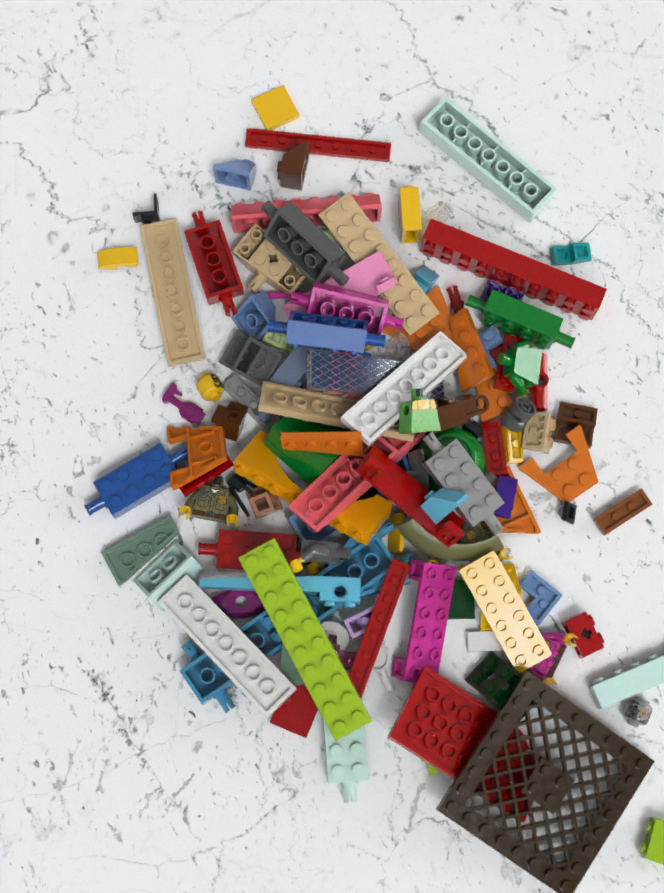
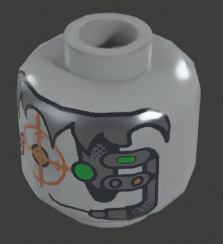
(637, 712)

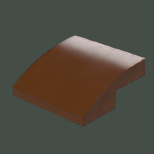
(571, 416)

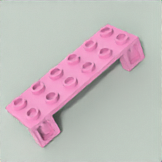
(368, 277)

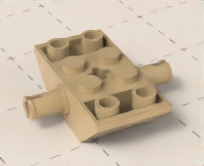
(256, 254)

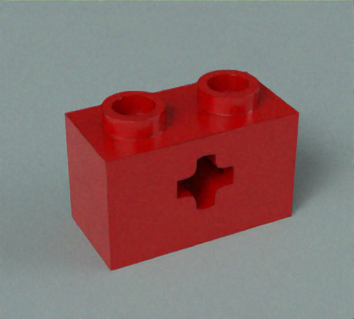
(586, 645)

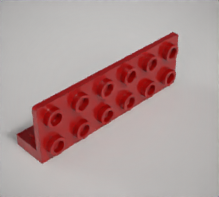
(407, 495)

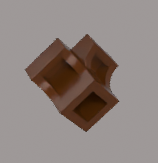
(231, 419)

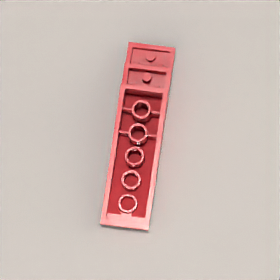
(342, 485)

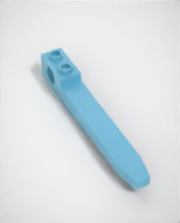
(319, 585)

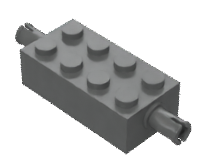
(304, 243)

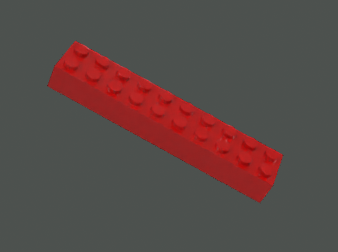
(512, 270)

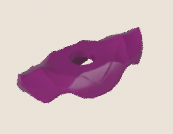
(227, 603)

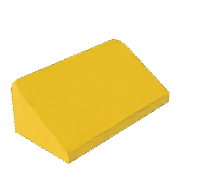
(512, 446)
(395, 538)

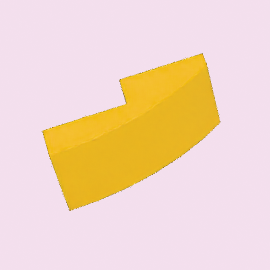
(115, 257)

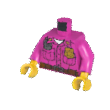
(556, 643)

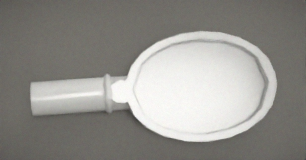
(380, 665)

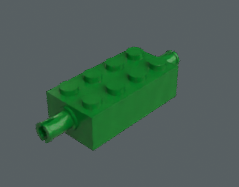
(521, 320)

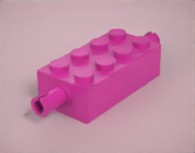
(348, 304)

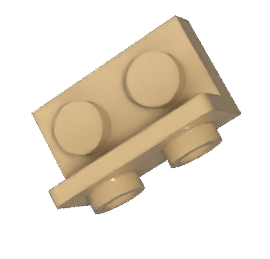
(539, 433)

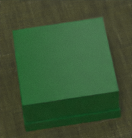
(304, 463)

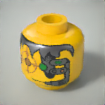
(210, 387)

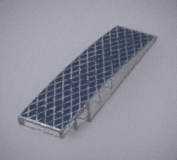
(352, 374)

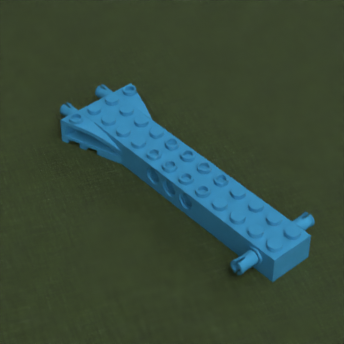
(366, 562)

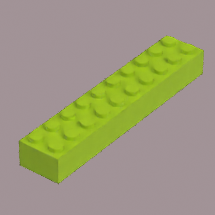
(305, 639)

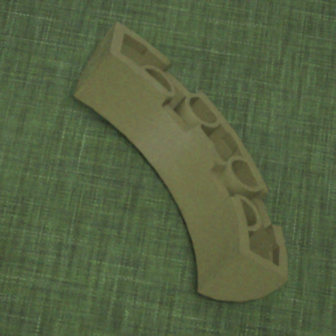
(458, 551)

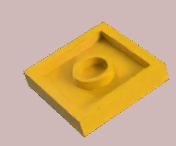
(275, 108)

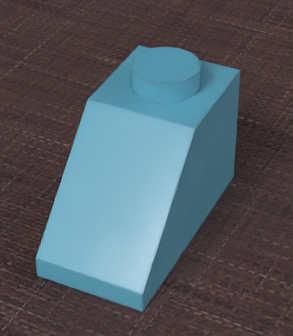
(442, 503)

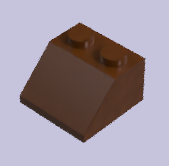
(293, 167)

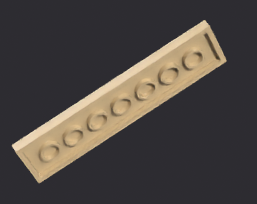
(361, 240)
(172, 292)
(313, 407)

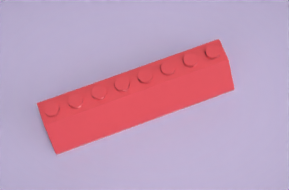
(245, 215)

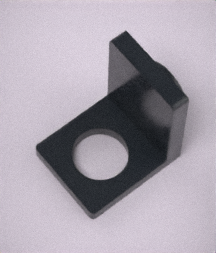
(148, 216)

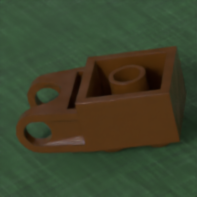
(458, 409)

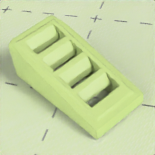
(273, 344)

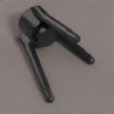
(239, 484)

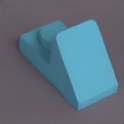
(425, 278)

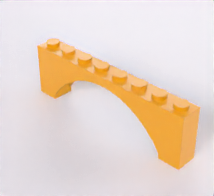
(261, 467)

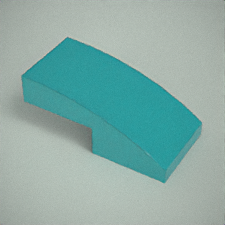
(571, 254)

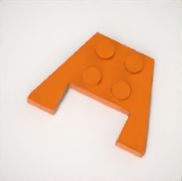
(430, 329)
(205, 451)
(570, 476)

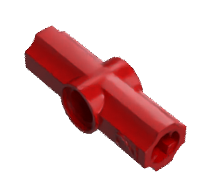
(539, 393)

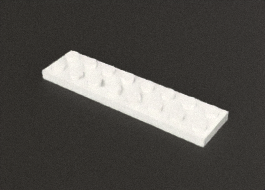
(423, 370)
(227, 646)

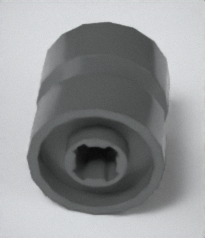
(518, 414)

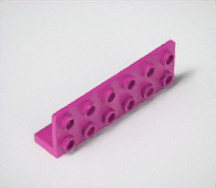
(428, 620)

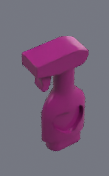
(187, 410)

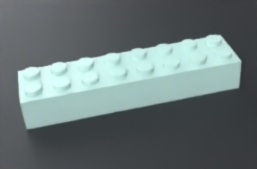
(487, 159)

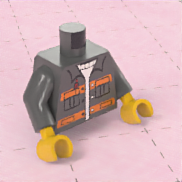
(319, 554)

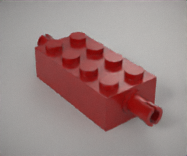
(214, 263)
(236, 543)

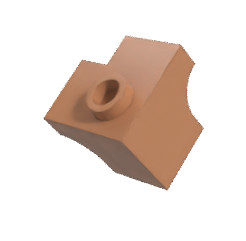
(263, 503)

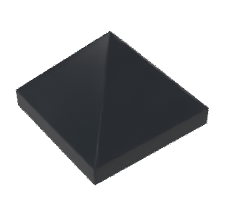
(567, 512)

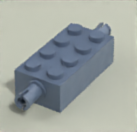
(291, 373)

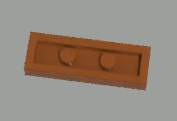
(622, 512)

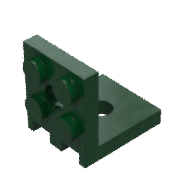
(500, 686)

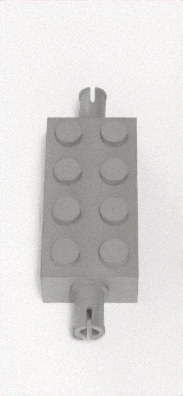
(456, 471)

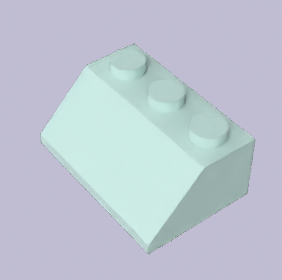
(167, 572)

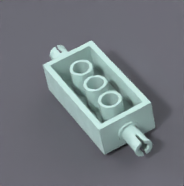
(347, 760)

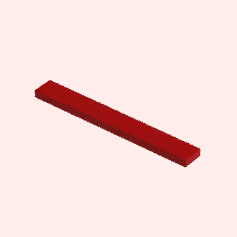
(319, 145)
(378, 624)

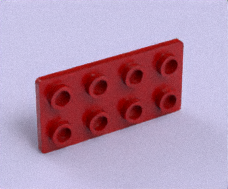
(296, 712)

